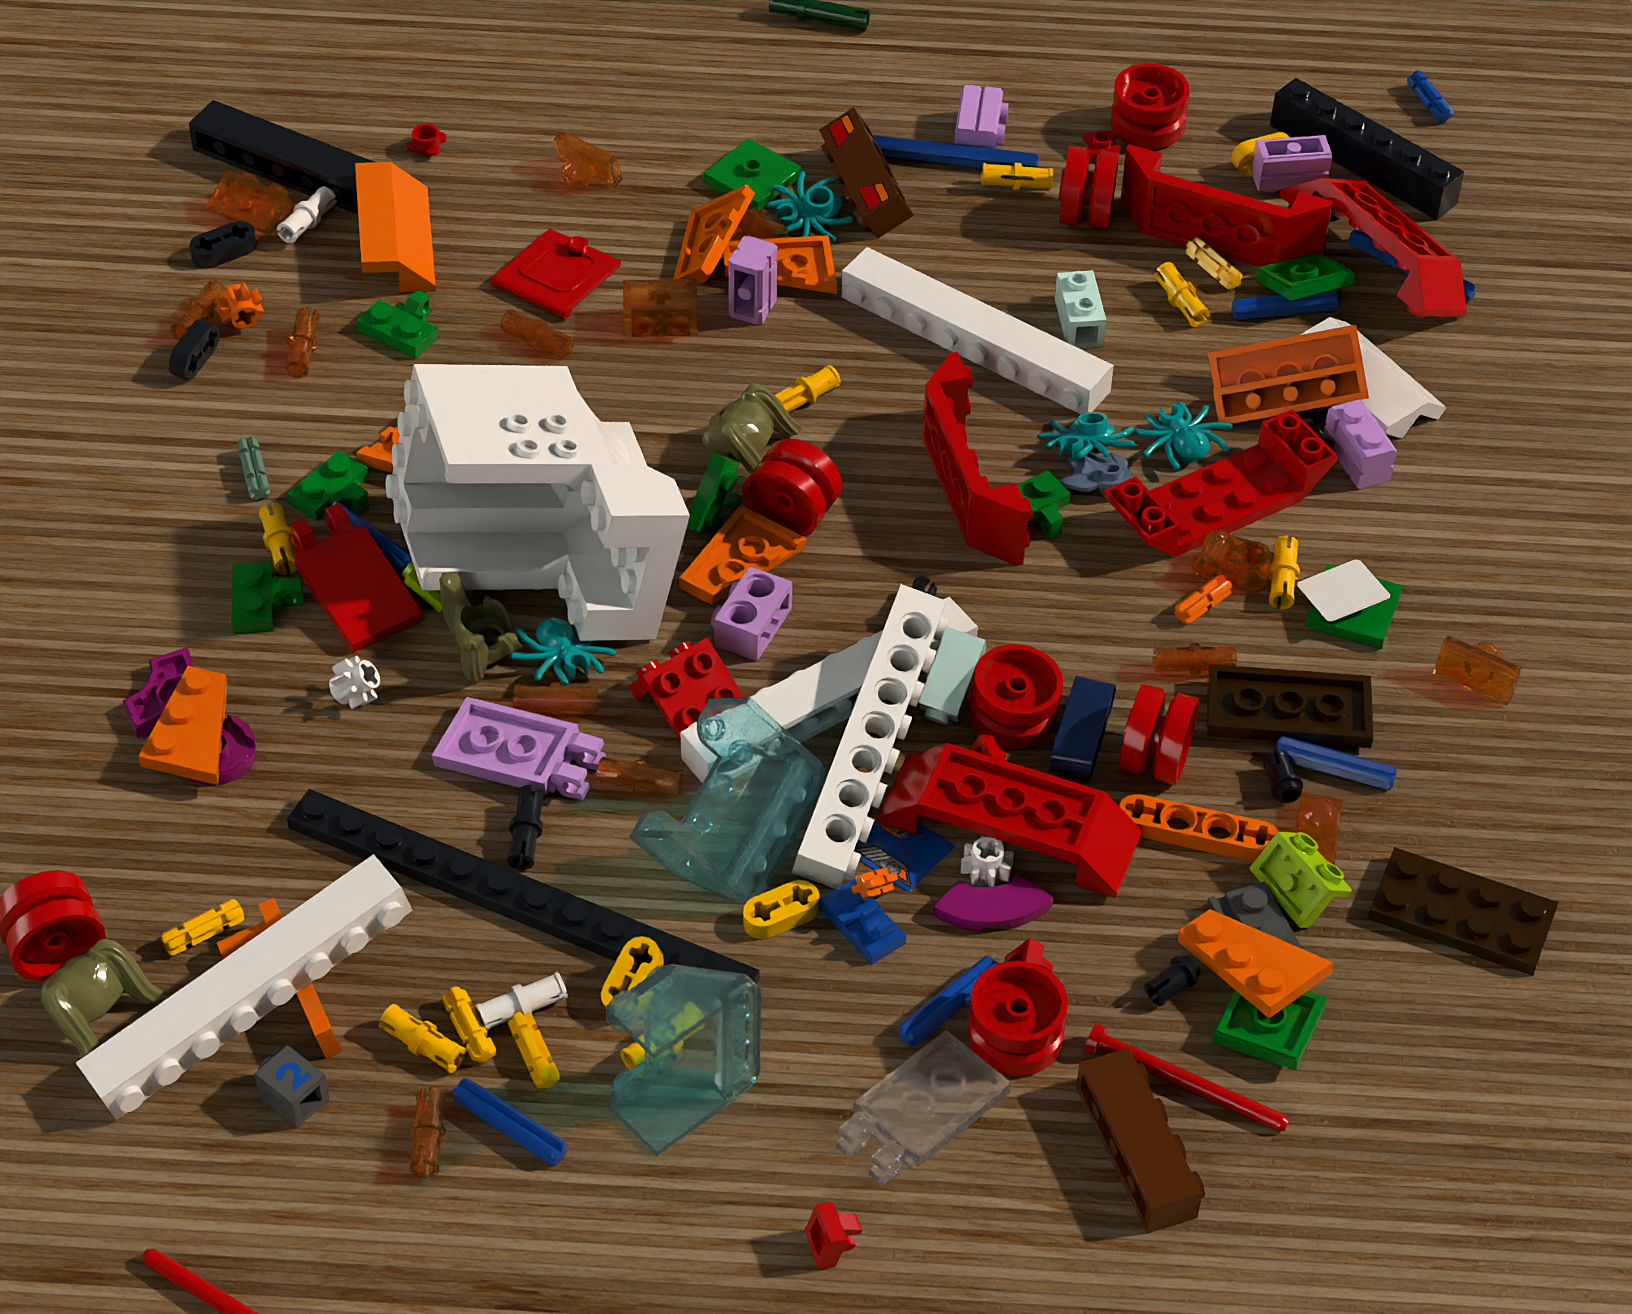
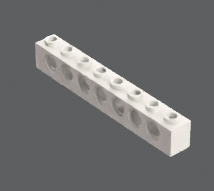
(818, 855)

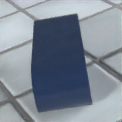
(1082, 728)

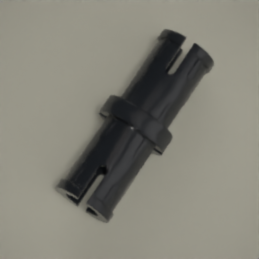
(526, 827)

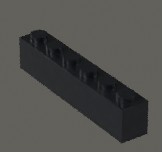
(1369, 148)
(275, 153)

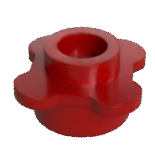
(426, 140)
(1100, 141)

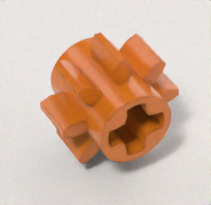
(240, 306)

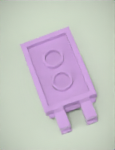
(518, 748)

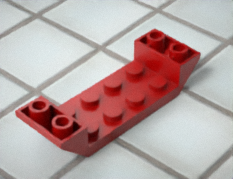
(1226, 221)
(1434, 274)
(1230, 491)
(988, 517)
(1016, 808)

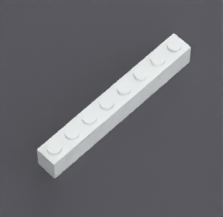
(977, 331)
(818, 695)
(244, 987)

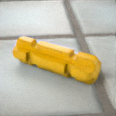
(1214, 263)
(202, 927)
(468, 1025)
(533, 1050)

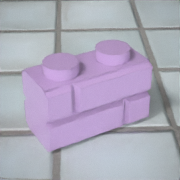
(980, 117)
(1290, 161)
(752, 280)
(1360, 444)

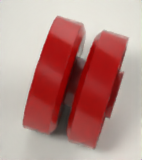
(1149, 105)
(1088, 187)
(793, 485)
(1015, 696)
(1152, 732)
(47, 922)
(1017, 1017)

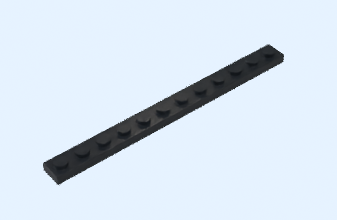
(493, 885)

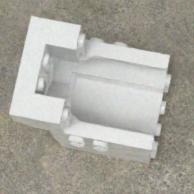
(532, 491)

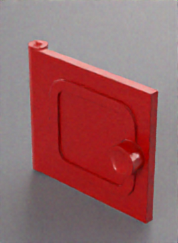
(552, 276)

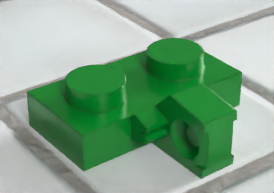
(401, 326)
(332, 482)
(714, 494)
(1046, 497)
(258, 595)

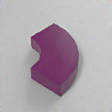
(148, 704)
(995, 906)

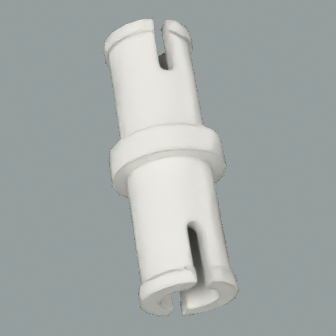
(306, 214)
(522, 999)

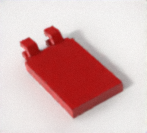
(353, 581)

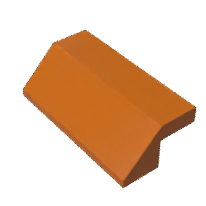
(395, 225)
(1288, 375)

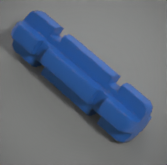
(1430, 96)

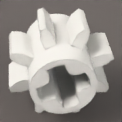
(354, 682)
(986, 862)

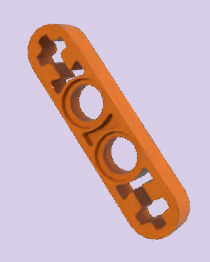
(1199, 822)

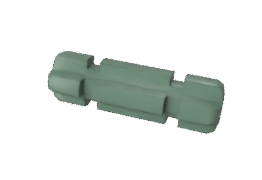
(253, 468)

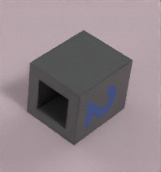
(291, 1086)

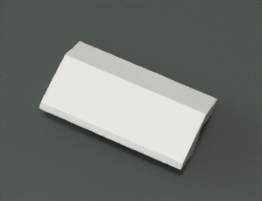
(1393, 394)

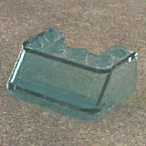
(744, 807)
(698, 1048)

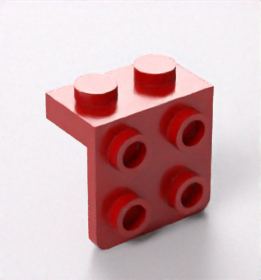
(685, 683)

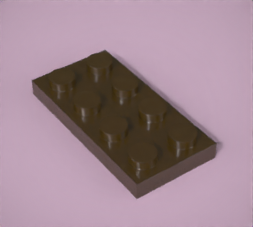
(1289, 704)
(1463, 911)

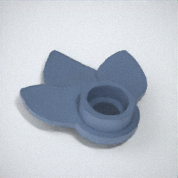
(1097, 472)

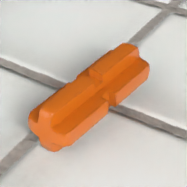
(1197, 603)
(874, 883)

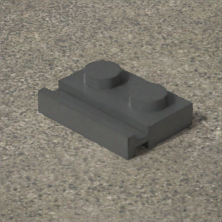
(1255, 908)

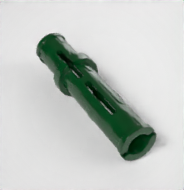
(823, 11)

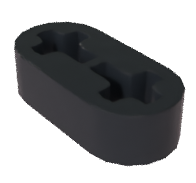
(223, 244)
(194, 349)

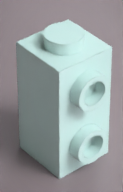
(1080, 309)
(951, 676)

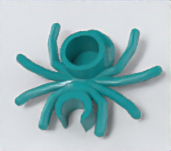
(816, 205)
(1092, 432)
(1188, 438)
(560, 646)

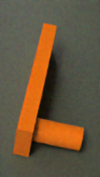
(307, 996)

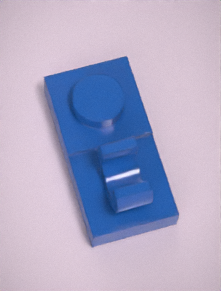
(862, 922)

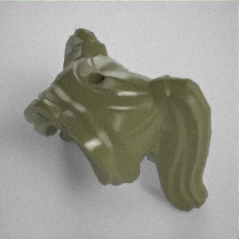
(747, 425)
(476, 627)
(90, 986)

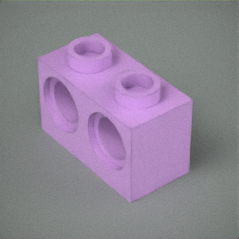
(752, 613)

